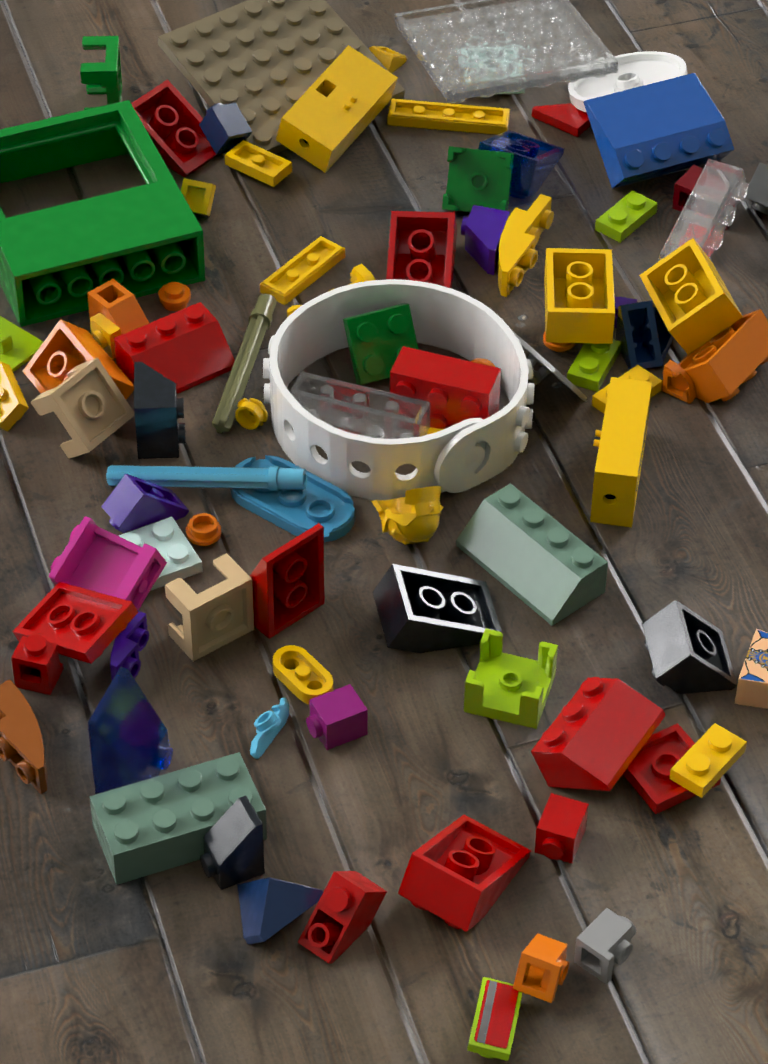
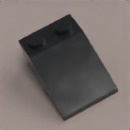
(432, 610)

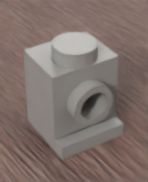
(604, 944)

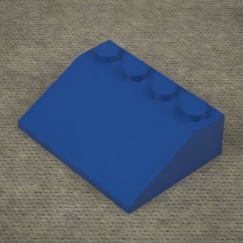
(657, 129)

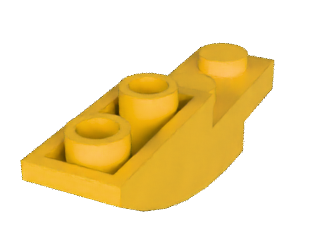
(519, 241)

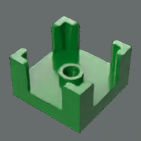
(103, 76)
(478, 179)

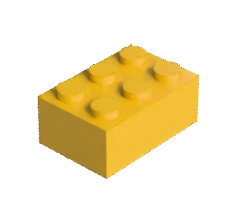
(579, 296)
(690, 296)

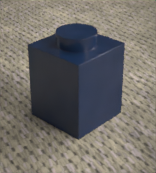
(225, 127)

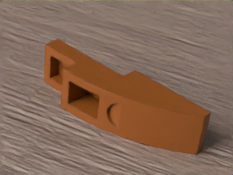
(21, 737)

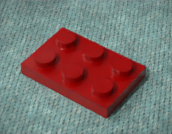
(78, 620)

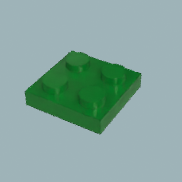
(377, 340)

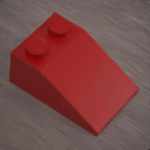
(174, 128)
(422, 247)
(289, 582)
(462, 872)

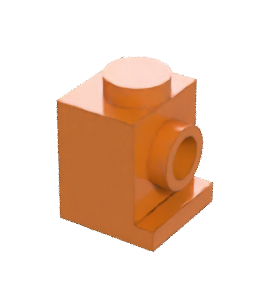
(542, 968)

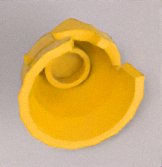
(411, 517)

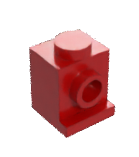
(39, 654)

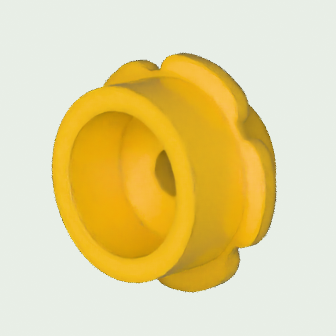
(251, 413)

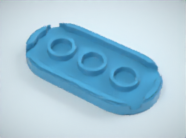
(298, 509)

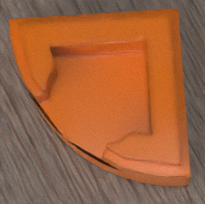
(678, 382)

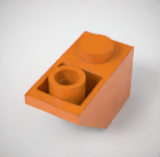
(117, 305)

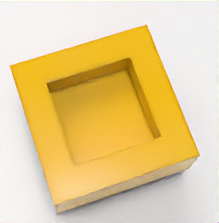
(198, 195)
(104, 333)

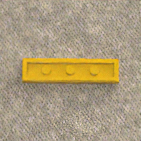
(448, 116)

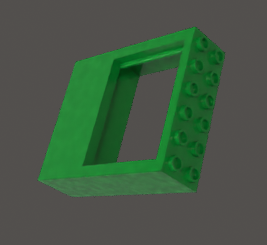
(129, 235)

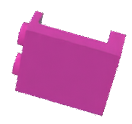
(107, 564)

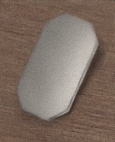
(546, 369)

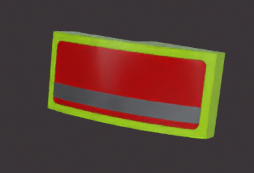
(495, 1019)

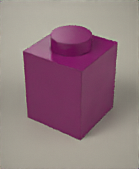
(337, 717)

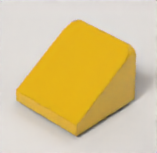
(389, 58)

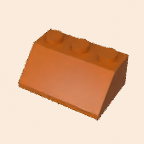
(63, 351)
(729, 358)

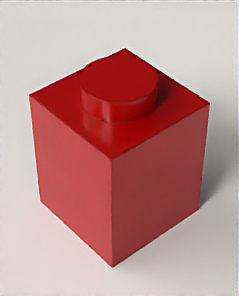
(561, 828)

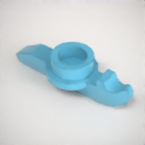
(268, 727)

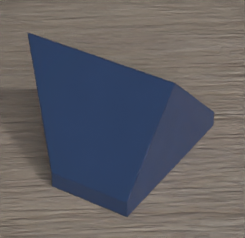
(642, 335)
(271, 905)

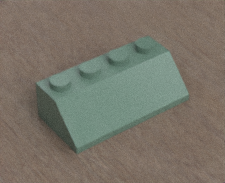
(533, 555)

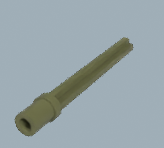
(259, 321)

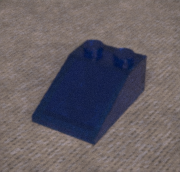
(531, 162)
(126, 736)

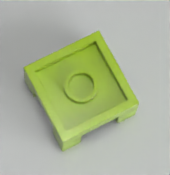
(510, 685)

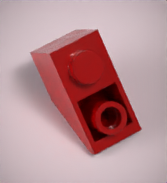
(341, 914)

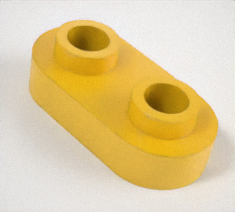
(308, 676)

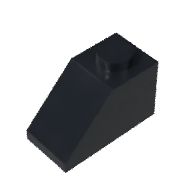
(234, 846)

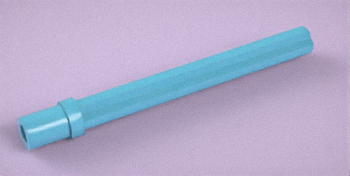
(269, 478)

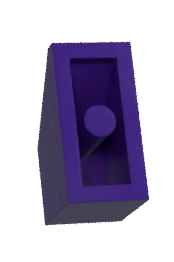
(483, 235)
(141, 503)

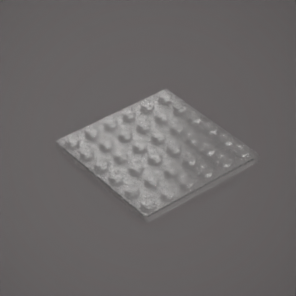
(503, 46)

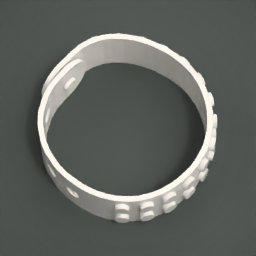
(449, 458)

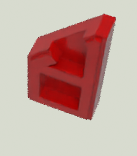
(563, 117)

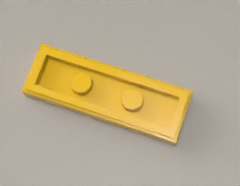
(302, 270)

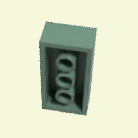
(166, 817)

